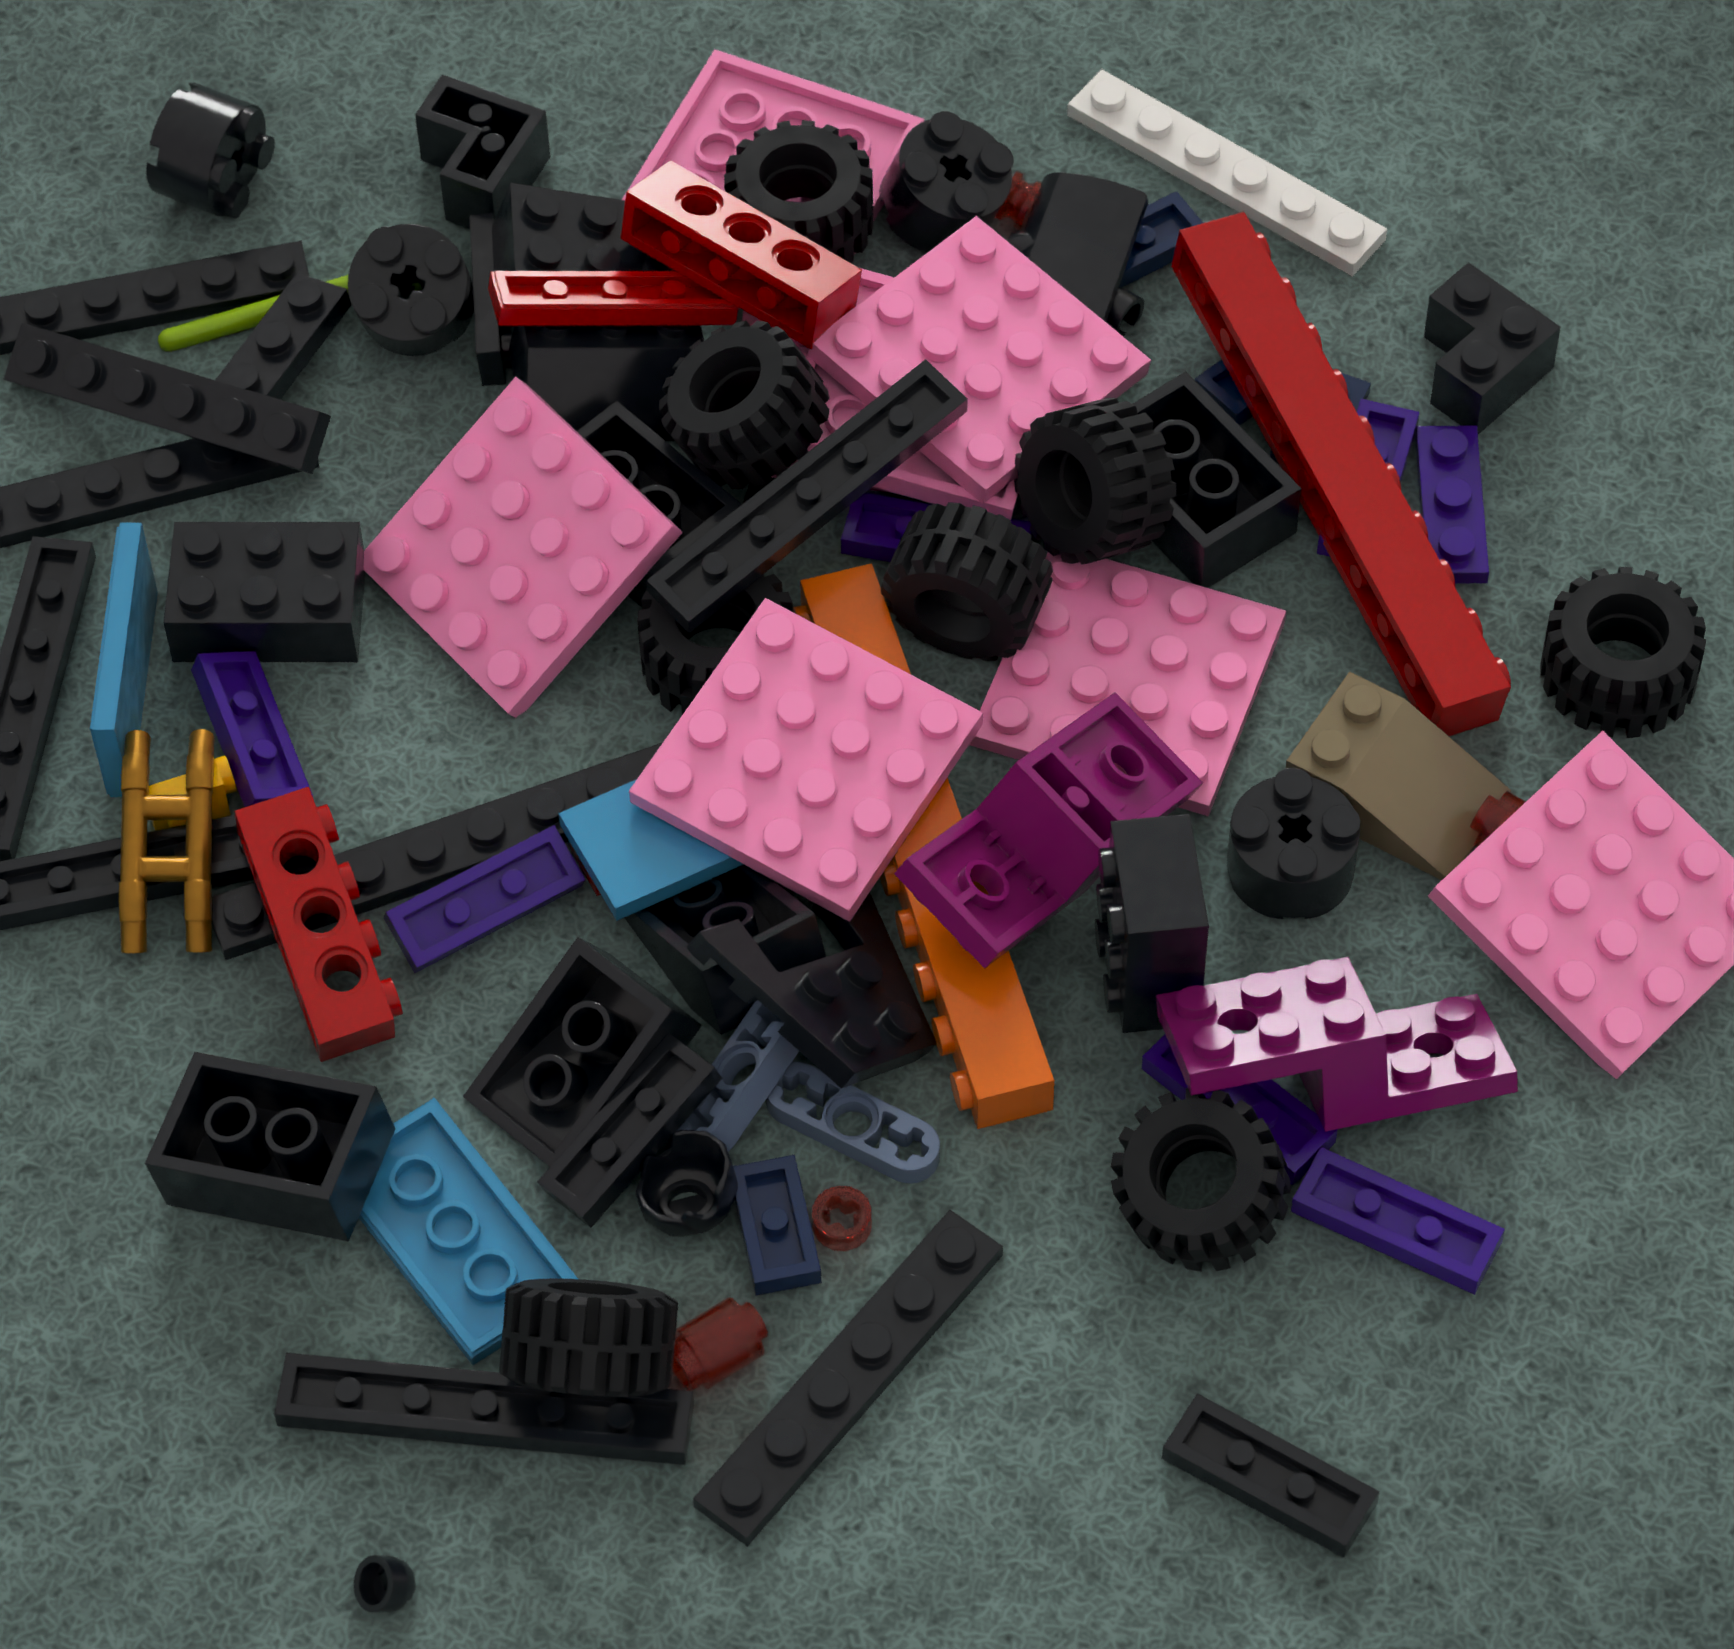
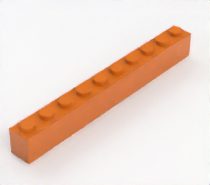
(979, 1009)

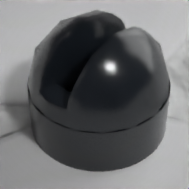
(1125, 307)
(383, 1583)

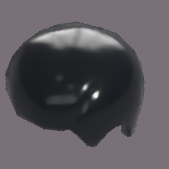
(692, 1164)

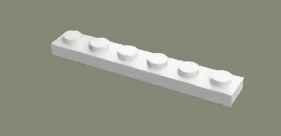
(1227, 172)

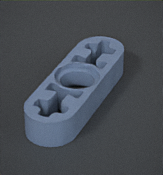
(730, 1119)
(902, 1127)

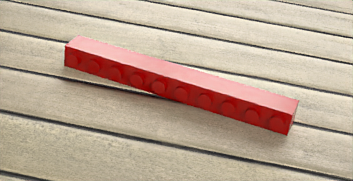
(1344, 482)

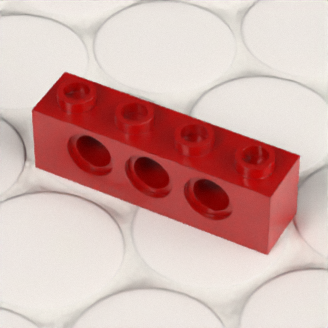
(739, 253)
(335, 1019)

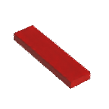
(604, 299)

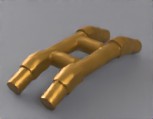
(191, 869)

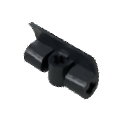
(1083, 235)

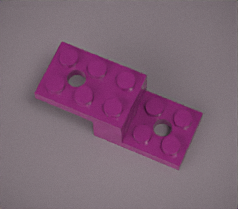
(1043, 827)
(1326, 1030)

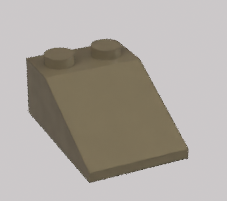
(1399, 775)

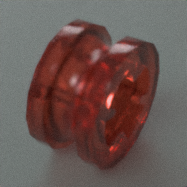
(1019, 201)
(848, 1201)

